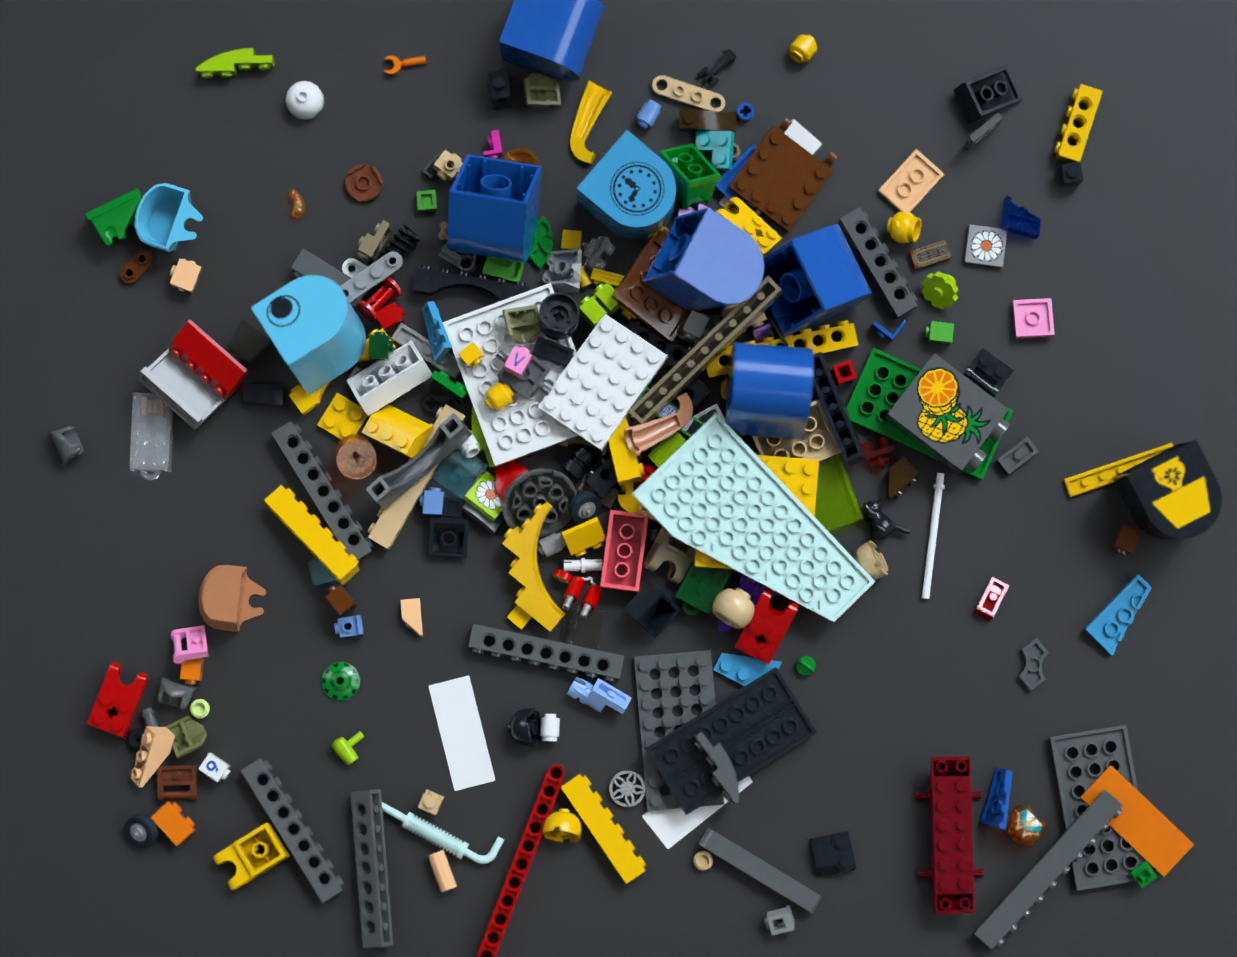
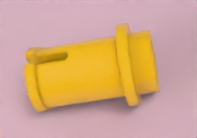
(584, 280)

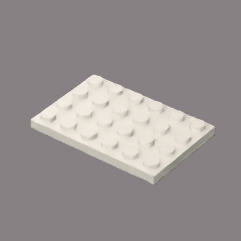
(603, 382)

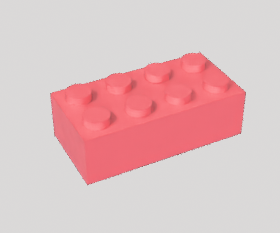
(624, 551)

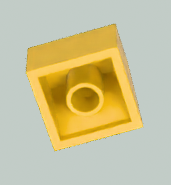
(584, 537)

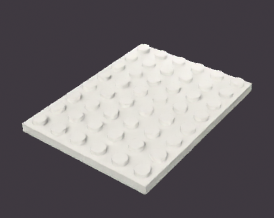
(521, 425)

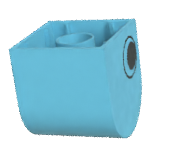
(313, 329)

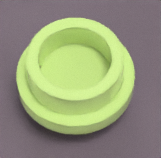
(200, 708)

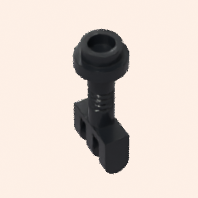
(711, 74)

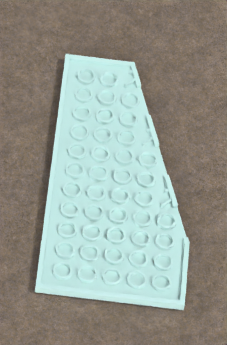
(741, 514)

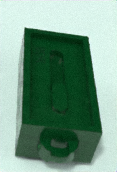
(701, 588)

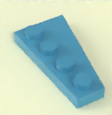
(1118, 614)

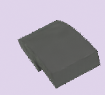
(476, 515)

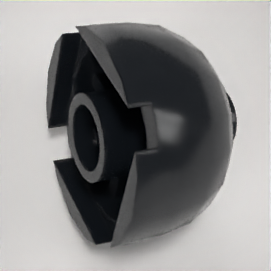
(525, 727)

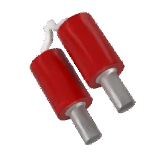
(574, 590)

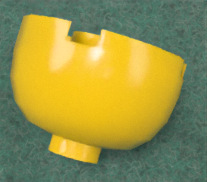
(562, 826)

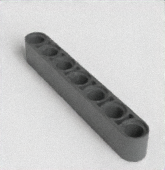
(760, 870)

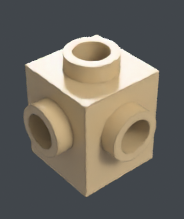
(442, 163)

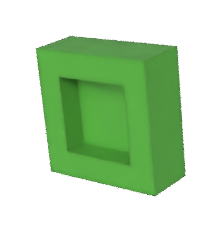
(426, 200)

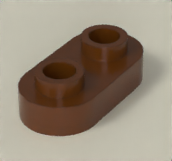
(138, 268)

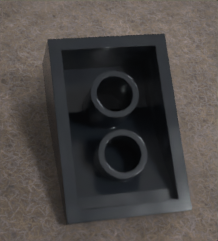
(987, 94)

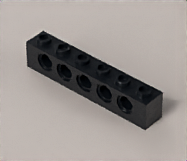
(836, 412)

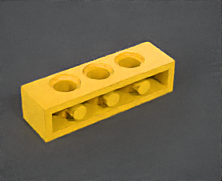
(1091, 97)

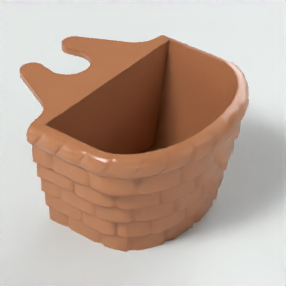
(226, 597)

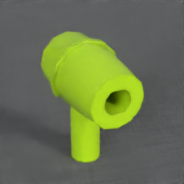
(344, 748)

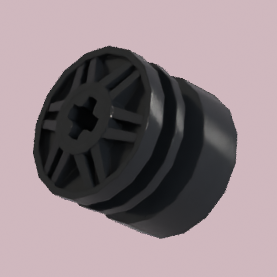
(556, 306)

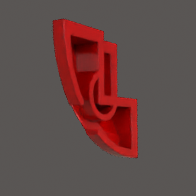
(506, 474)

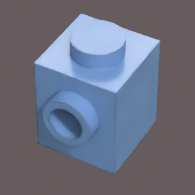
(432, 501)

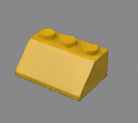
(398, 430)

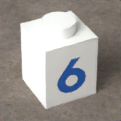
(215, 767)

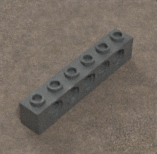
(868, 257)

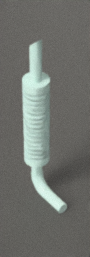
(441, 838)

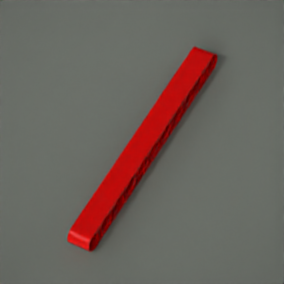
(521, 854)

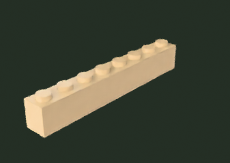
(394, 516)

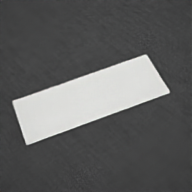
(461, 733)
(673, 824)

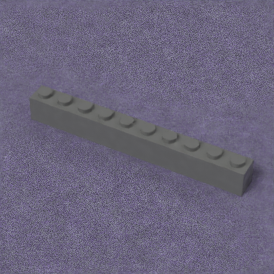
(1048, 868)

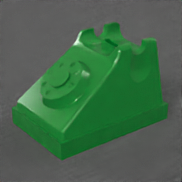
(692, 173)
(115, 216)

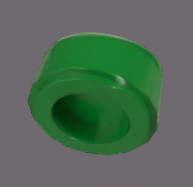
(805, 665)

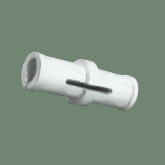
(582, 565)

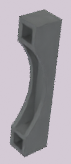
(445, 440)

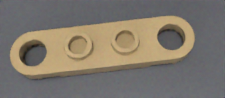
(688, 94)

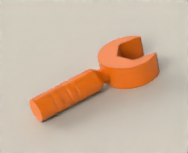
(406, 62)

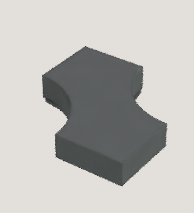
(1032, 672)

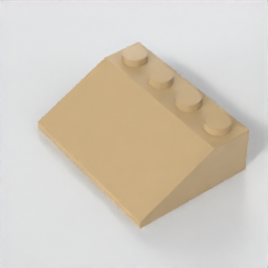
(816, 443)

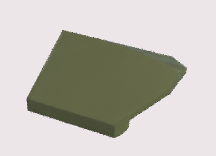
(541, 91)
(522, 323)
(188, 735)

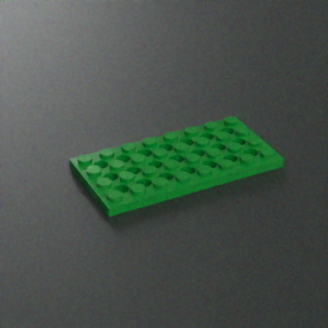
(879, 403)

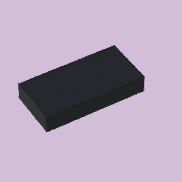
(552, 351)

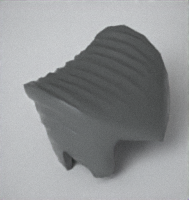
(67, 443)
(174, 693)

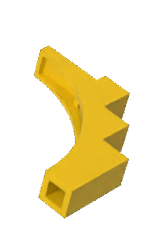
(523, 543)

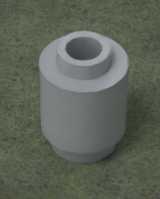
(551, 544)

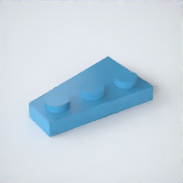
(742, 668)

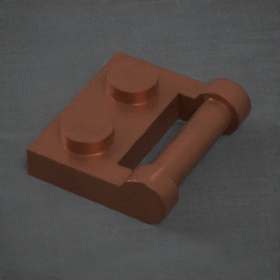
(177, 776)

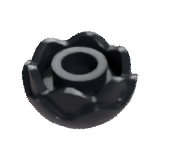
(132, 736)

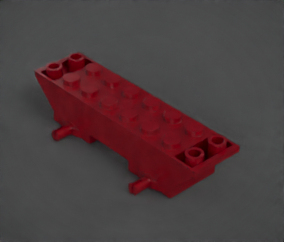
(951, 835)

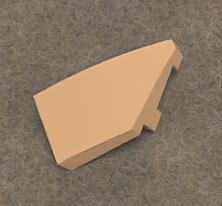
(412, 615)

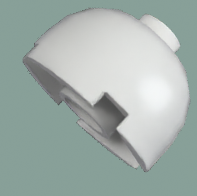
(304, 100)

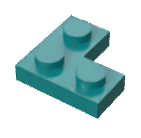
(720, 144)

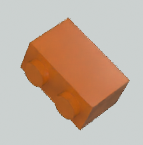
(174, 823)

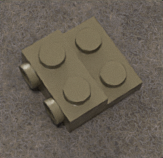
(371, 245)

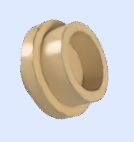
(703, 860)

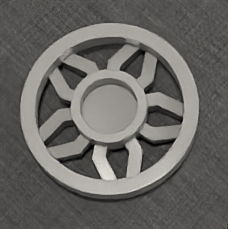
(627, 788)

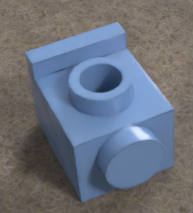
(356, 630)

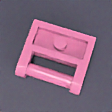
(195, 643)

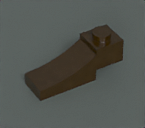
(706, 120)

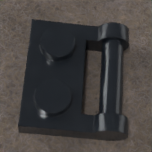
(991, 367)

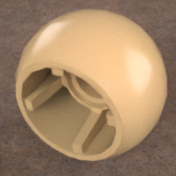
(733, 607)

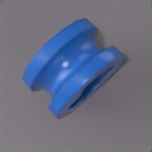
(740, 108)

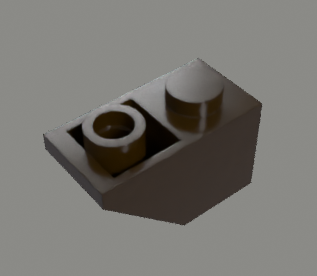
(900, 475)

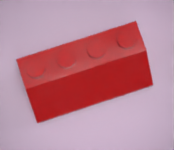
(207, 360)

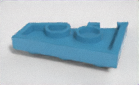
(436, 331)

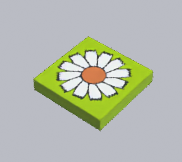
(484, 496)

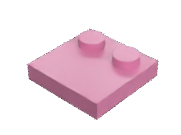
(1033, 318)

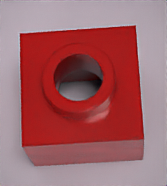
(846, 366)

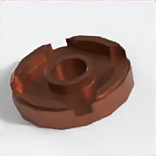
(364, 183)

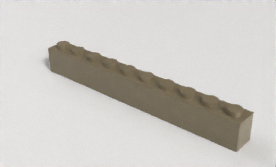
(706, 351)

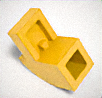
(628, 501)

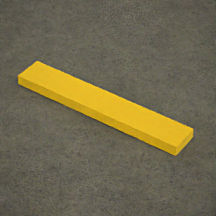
(1103, 475)

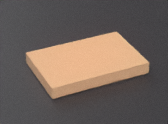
(911, 182)

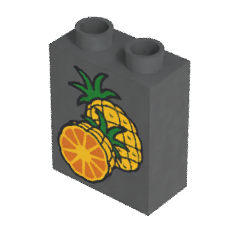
(948, 415)

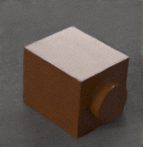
(1126, 540)

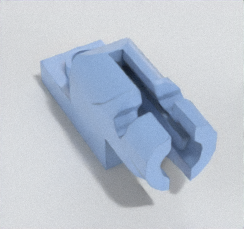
(598, 695)

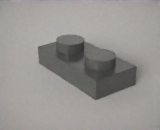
(1017, 455)

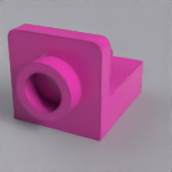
(494, 142)

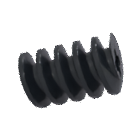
(401, 243)

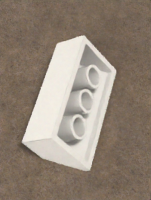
(389, 379)

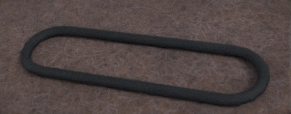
(776, 327)

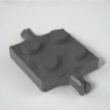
(531, 379)

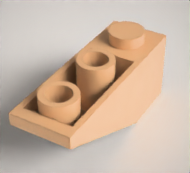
(153, 751)

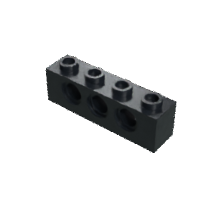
(639, 328)

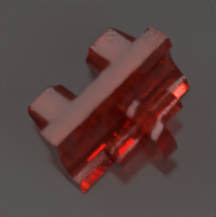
(884, 448)

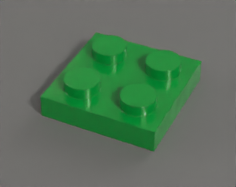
(456, 389)

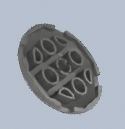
(543, 484)

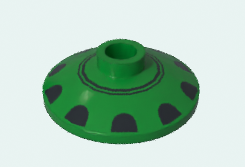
(350, 685)

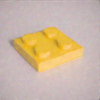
(342, 417)

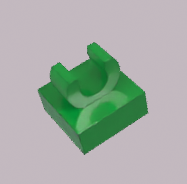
(1143, 874)

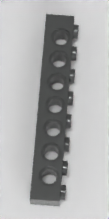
(282, 437)
(480, 632)
(252, 774)
(371, 868)

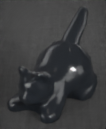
(880, 523)

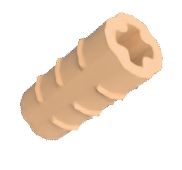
(442, 871)

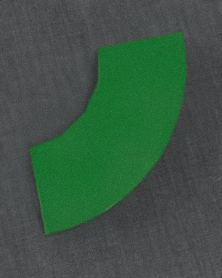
(542, 243)

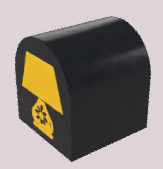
(1172, 493)

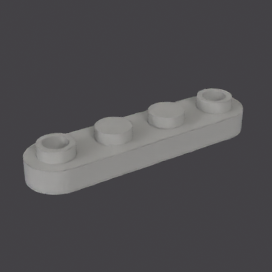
(372, 276)

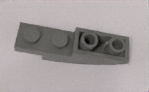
(724, 773)

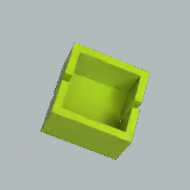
(599, 304)

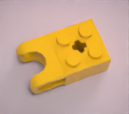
(750, 223)
(246, 855)

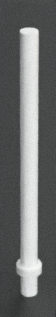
(939, 487)

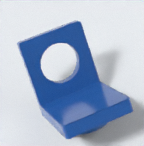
(883, 333)

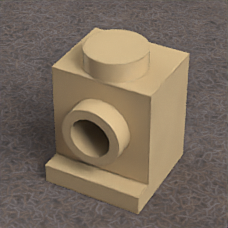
(431, 802)

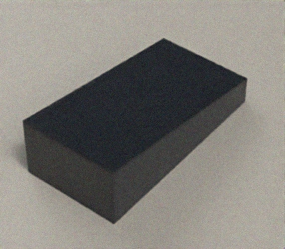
(428, 171)

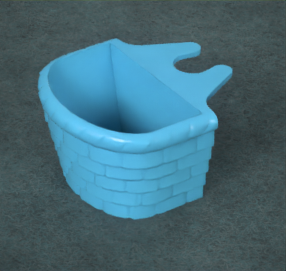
(163, 215)

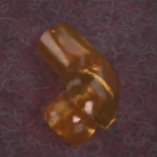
(299, 203)

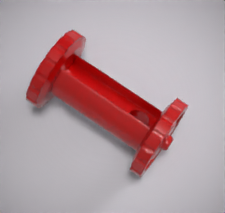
(388, 289)

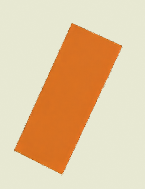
(1141, 822)

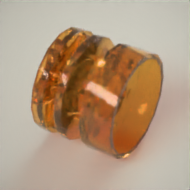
(361, 466)

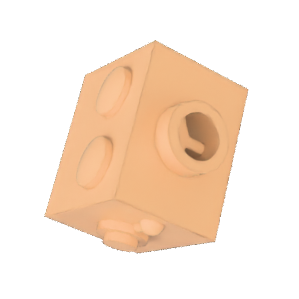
(185, 275)

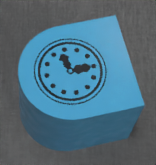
(629, 190)

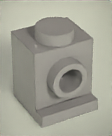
(785, 925)

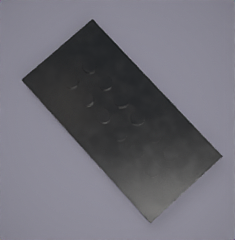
(751, 727)

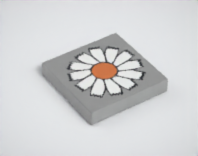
(985, 246)

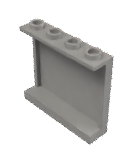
(180, 389)

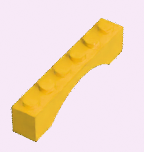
(308, 402)

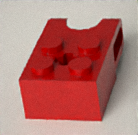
(769, 623)
(122, 697)

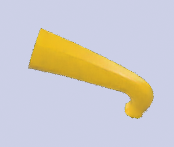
(588, 112)

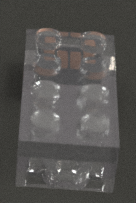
(151, 435)

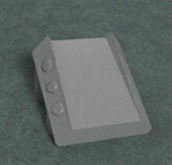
(564, 270)

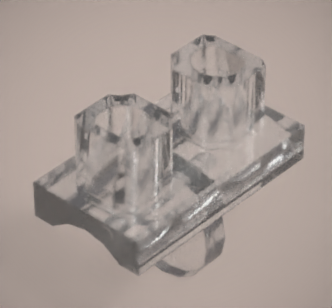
(601, 246)

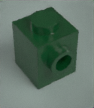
(380, 346)

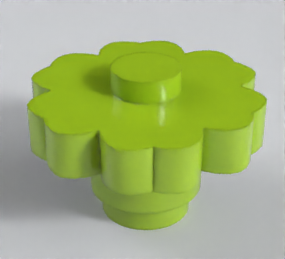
(940, 289)

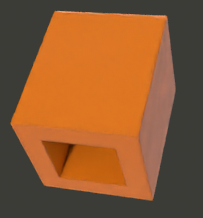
(192, 670)

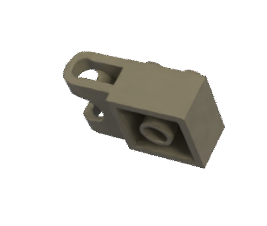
(672, 550)

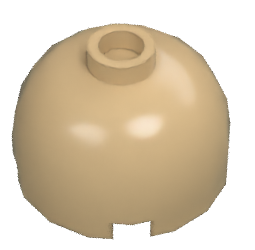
(871, 560)

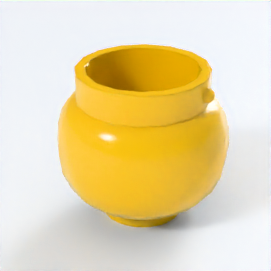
(904, 227)

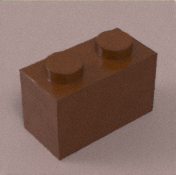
(340, 599)

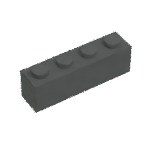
(309, 264)

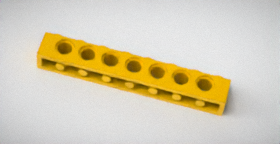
(847, 340)

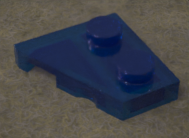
(1019, 220)

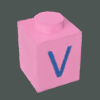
(518, 361)

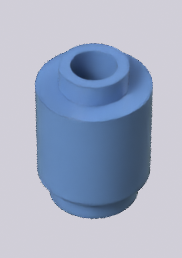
(648, 114)

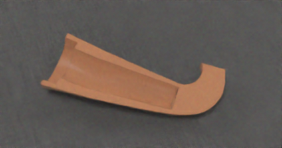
(650, 433)

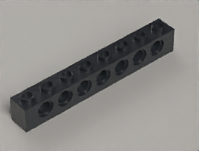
(602, 487)

